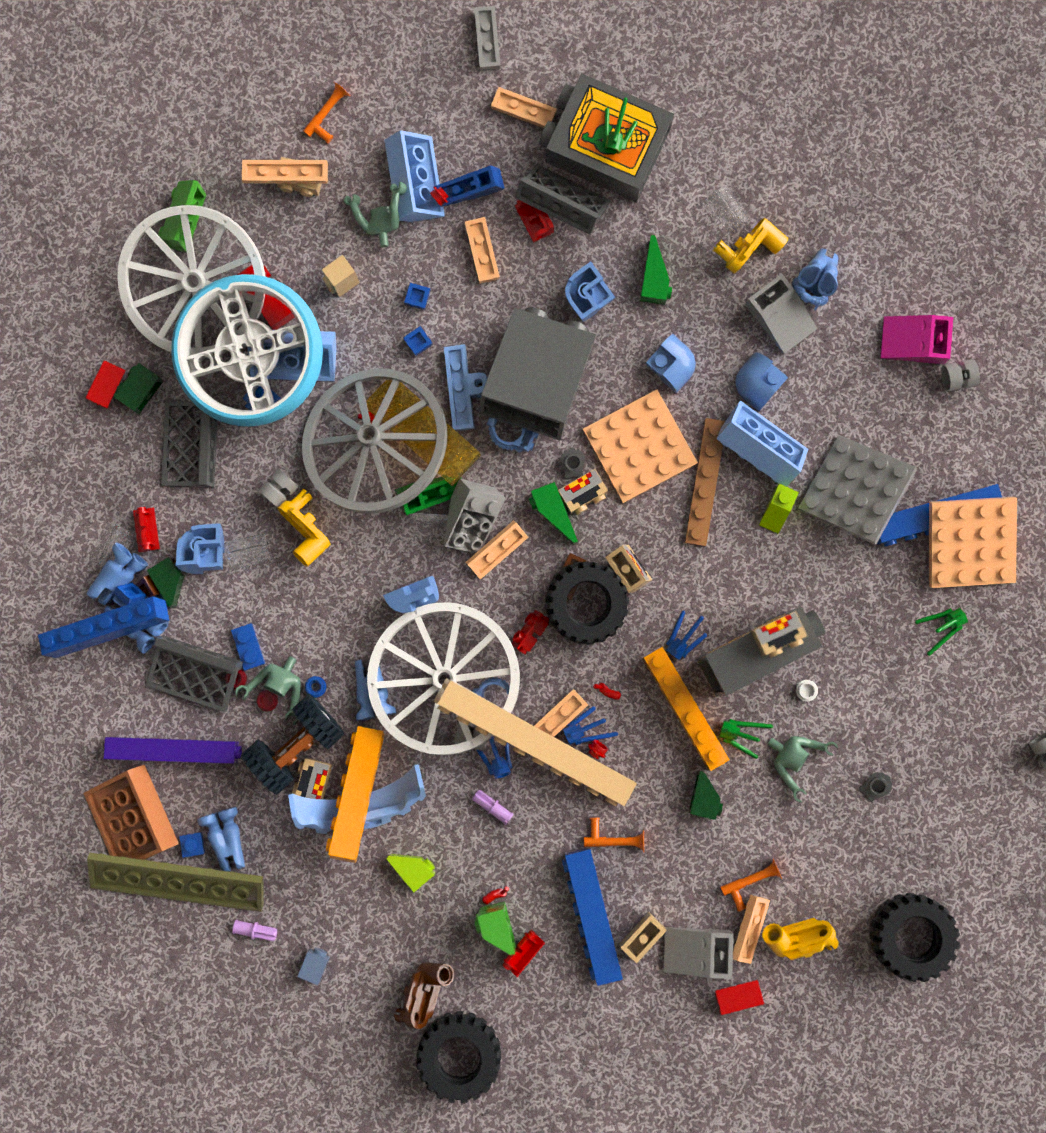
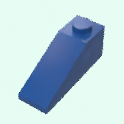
(473, 185)

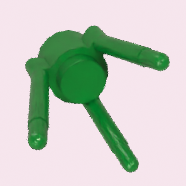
(614, 142)
(953, 620)
(730, 731)

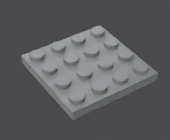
(857, 489)

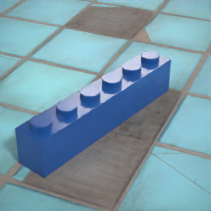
(915, 520)
(103, 627)
(593, 916)

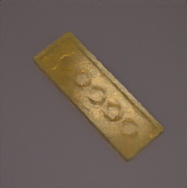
(459, 453)

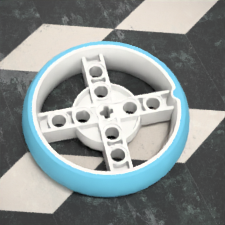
(189, 367)

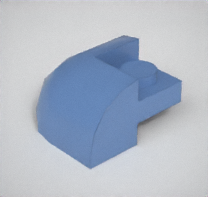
(587, 292)
(673, 363)
(758, 380)
(201, 549)
(413, 596)

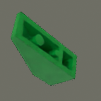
(656, 279)
(436, 492)
(552, 509)

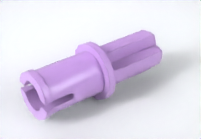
(492, 807)
(254, 930)

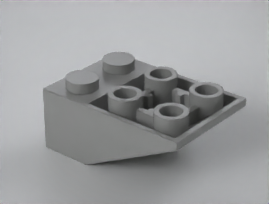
(781, 313)
(471, 515)
(698, 952)

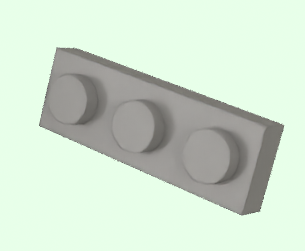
(487, 38)

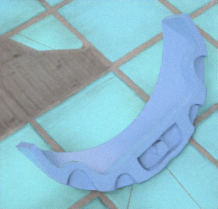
(383, 804)

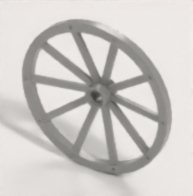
(376, 442)

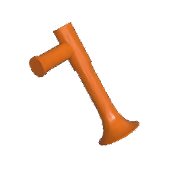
(313, 125)
(596, 841)
(734, 886)

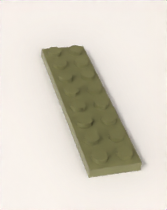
(176, 882)

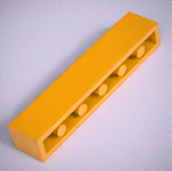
(685, 709)
(356, 794)

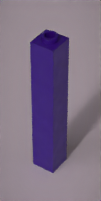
(172, 750)

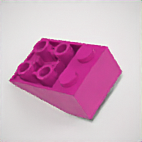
(917, 338)

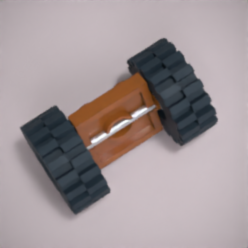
(271, 767)

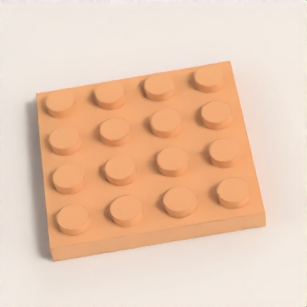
(640, 446)
(972, 542)

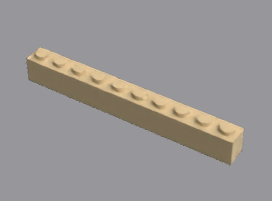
(535, 742)

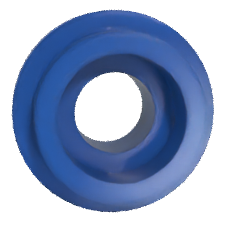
(315, 679)

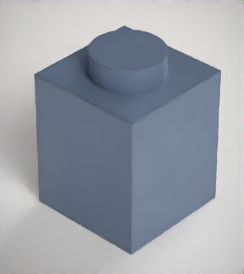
(314, 965)

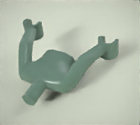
(383, 218)
(278, 682)
(793, 756)

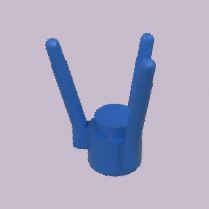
(678, 647)
(575, 732)
(500, 767)

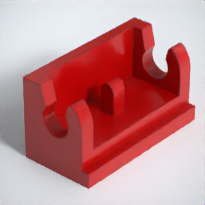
(536, 221)
(105, 384)
(739, 997)

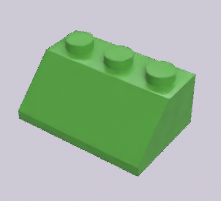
(185, 193)
(496, 926)

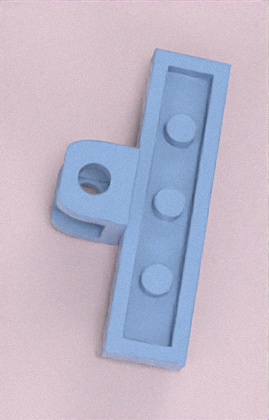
(462, 387)

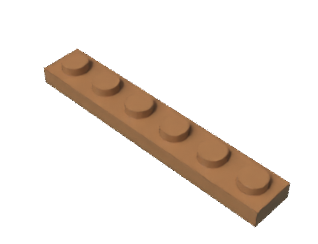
(705, 484)

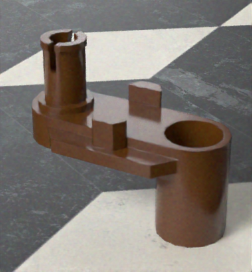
(423, 993)

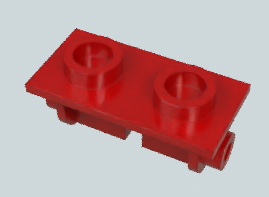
(146, 529)
(523, 638)
(524, 953)

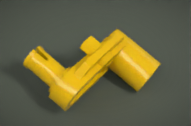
(762, 233)
(315, 540)
(800, 938)

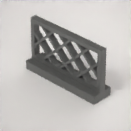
(565, 208)
(206, 448)
(199, 655)

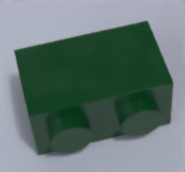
(138, 388)

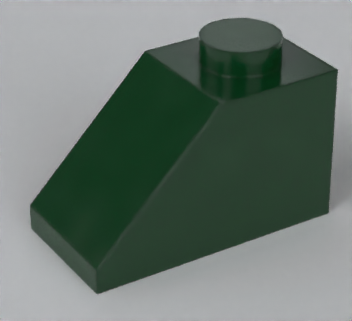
(167, 580)
(705, 799)

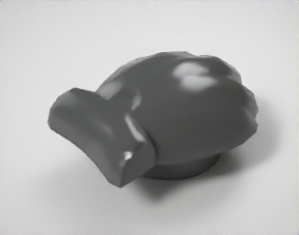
(573, 462)
(877, 786)

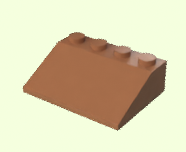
(131, 815)

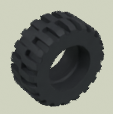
(615, 602)
(942, 946)
(452, 1086)

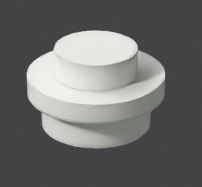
(806, 690)

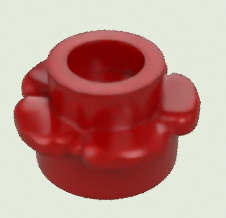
(439, 195)
(597, 749)

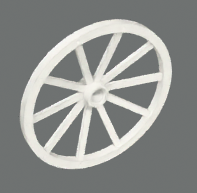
(145, 227)
(383, 642)

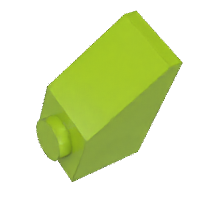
(778, 508)
(412, 869)

